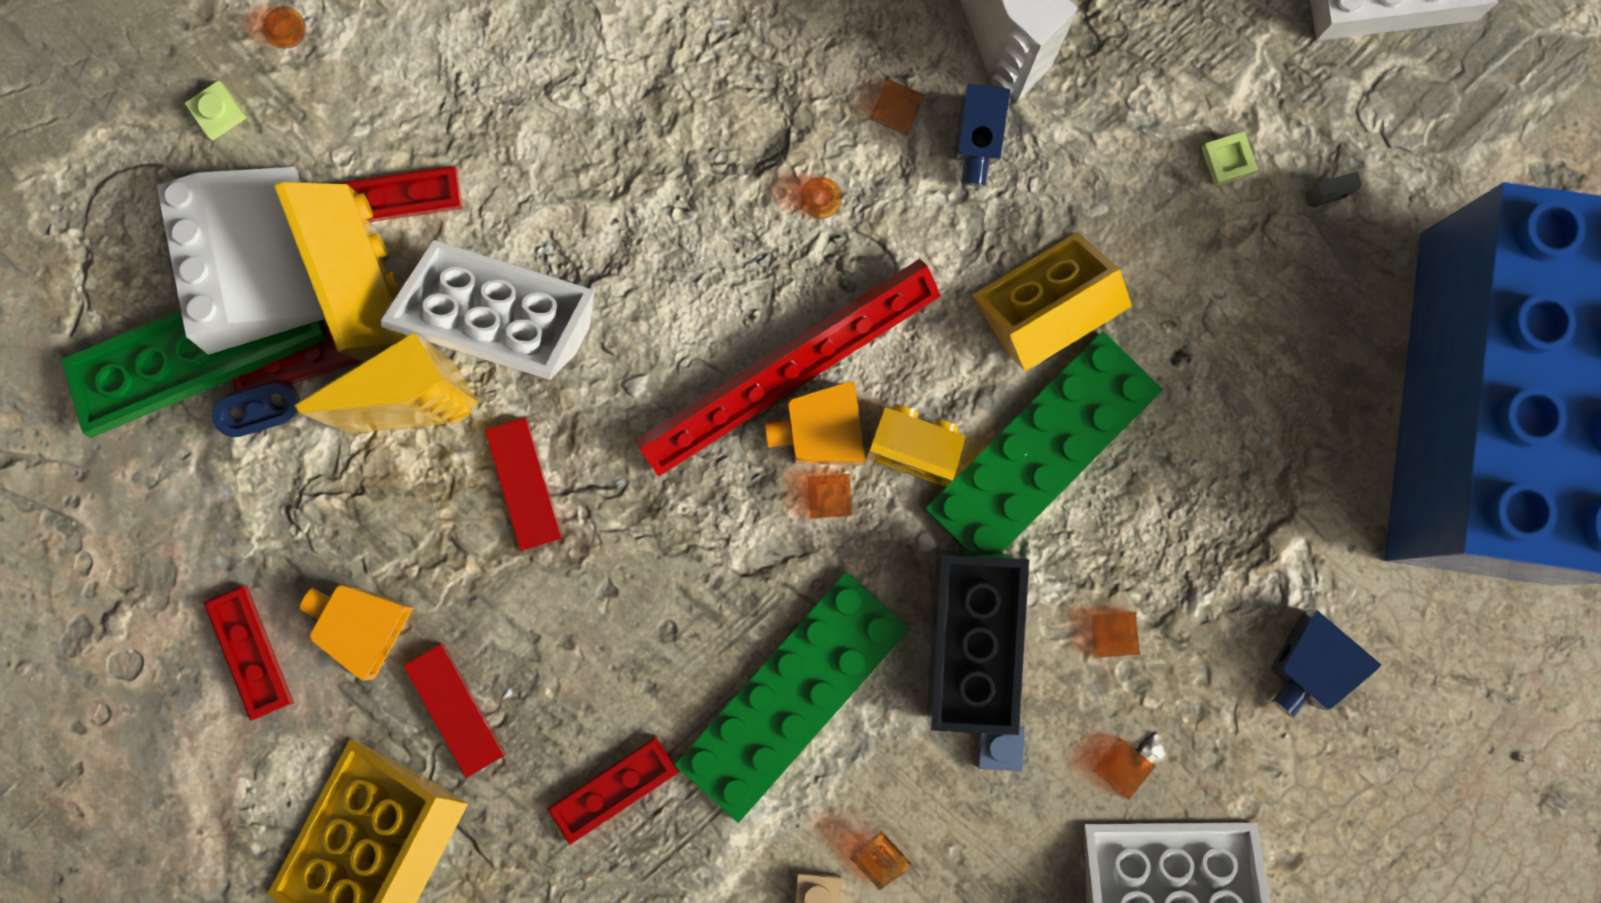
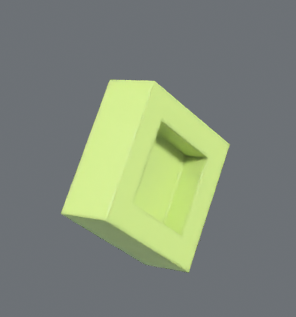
(215, 110)
(1229, 158)

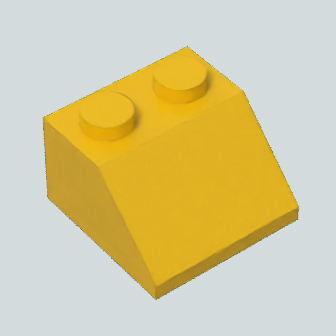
(917, 445)

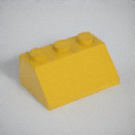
(1053, 300)

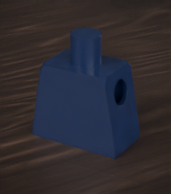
(981, 113)
(1319, 665)

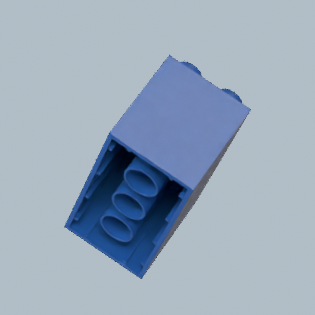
(1504, 393)

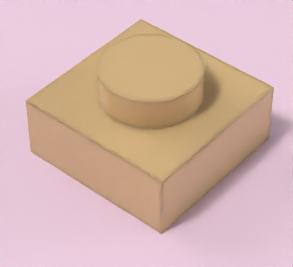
(817, 888)

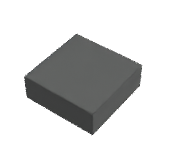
(1333, 189)

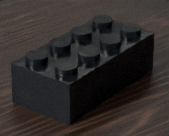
(977, 642)

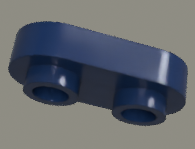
(257, 407)

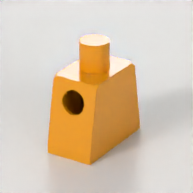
(822, 428)
(355, 626)

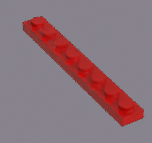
(788, 367)

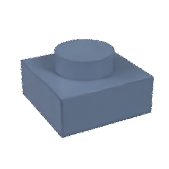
(1001, 751)

